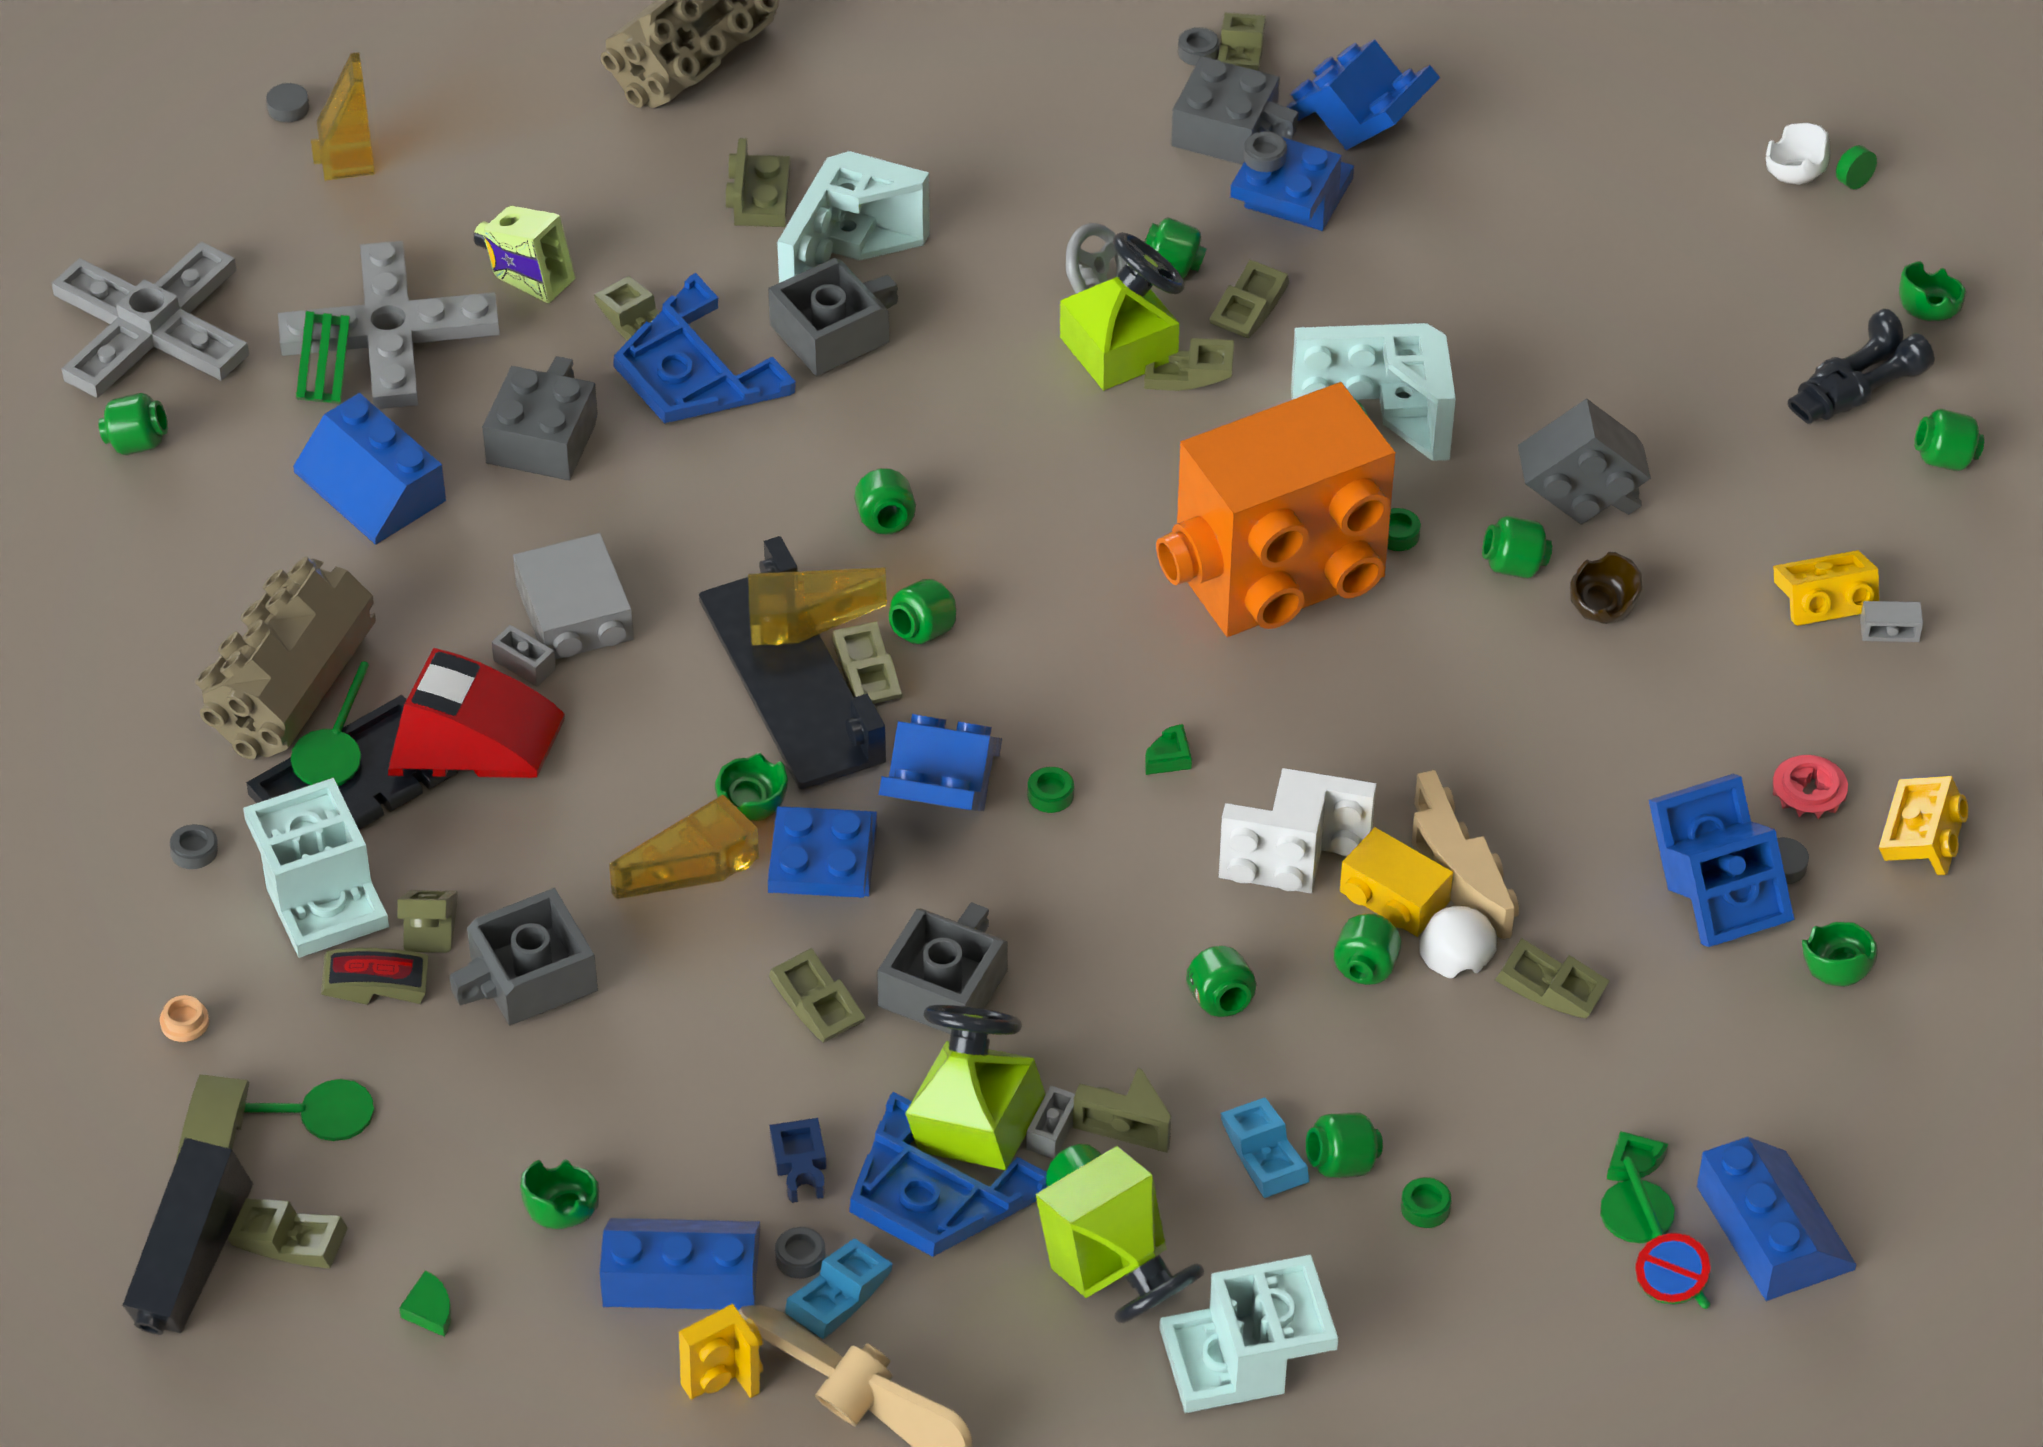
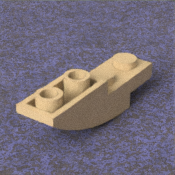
(1476, 871)

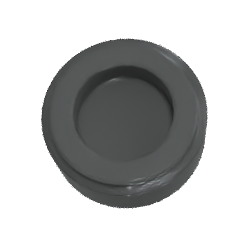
(1197, 43)
(287, 102)
(1265, 151)
(193, 846)
(1794, 859)
(800, 1252)

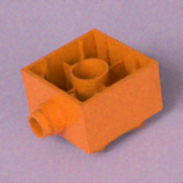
(1282, 511)

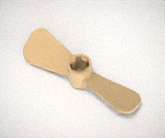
(862, 1384)

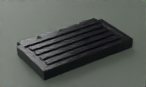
(371, 784)

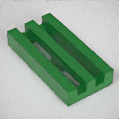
(326, 320)

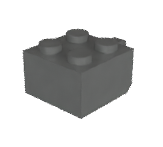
(1225, 107)
(831, 314)
(541, 420)
(1585, 463)
(526, 959)
(942, 964)

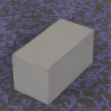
(1891, 621)
(523, 655)
(1051, 1123)

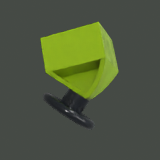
(1121, 321)
(975, 1097)
(1109, 1226)

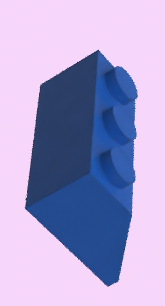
(370, 469)
(1771, 1217)
(679, 1263)

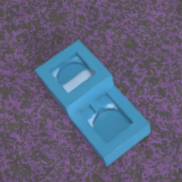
(1263, 1147)
(840, 1290)

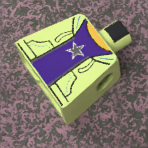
(528, 251)

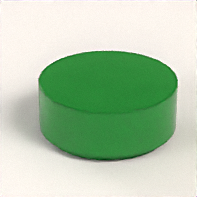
(1856, 167)
(1403, 529)
(1050, 789)
(1426, 1202)

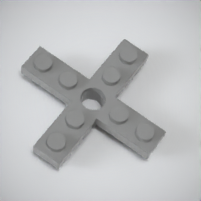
(149, 318)
(392, 324)

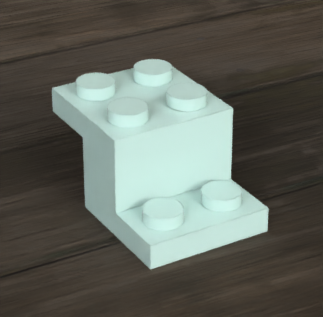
(316, 867)
(1248, 1333)

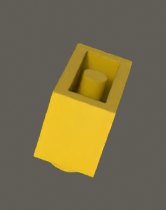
(1395, 881)

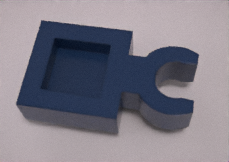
(799, 1154)

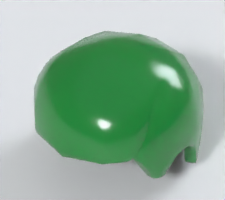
(1930, 295)
(753, 785)
(1840, 953)
(559, 1195)

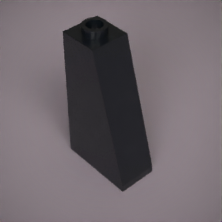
(186, 1236)

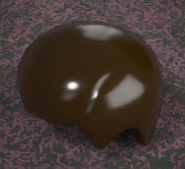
(1606, 588)

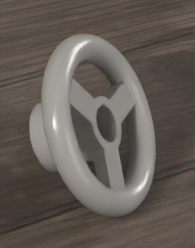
(1086, 267)

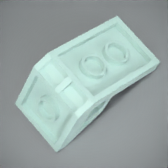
(870, 198)
(1388, 366)

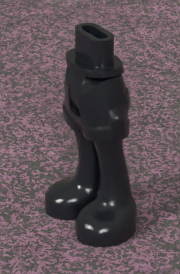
(1840, 382)

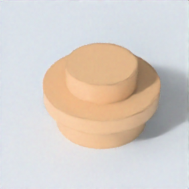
(184, 1019)

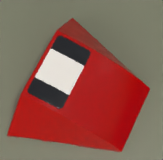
(473, 720)

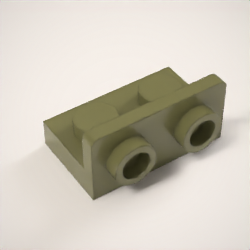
(758, 188)

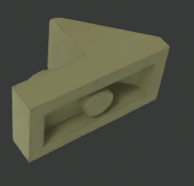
(428, 920)
(1132, 1118)

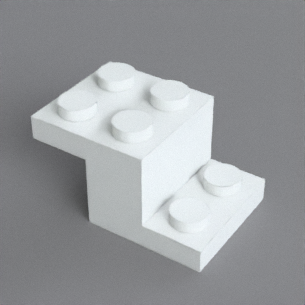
(1286, 844)

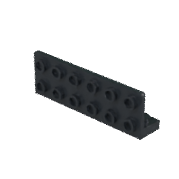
(797, 687)

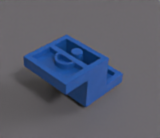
(1360, 93)
(1301, 190)
(941, 763)
(822, 852)
(1721, 860)

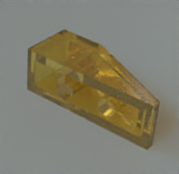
(344, 127)
(806, 603)
(689, 853)

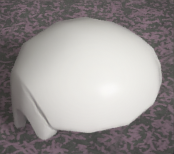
(1799, 154)
(1458, 941)

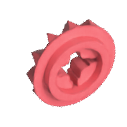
(1799, 771)

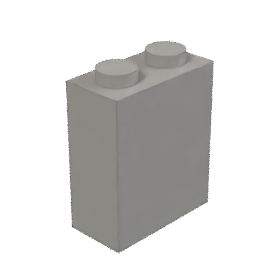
(573, 596)

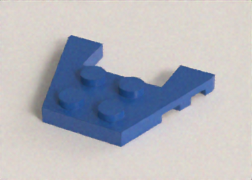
(679, 371)
(927, 1199)

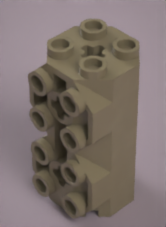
(679, 44)
(287, 658)

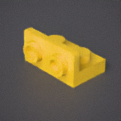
(1828, 586)
(1925, 822)
(718, 1351)

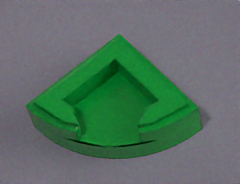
(1169, 752)
(1645, 1152)
(428, 1305)

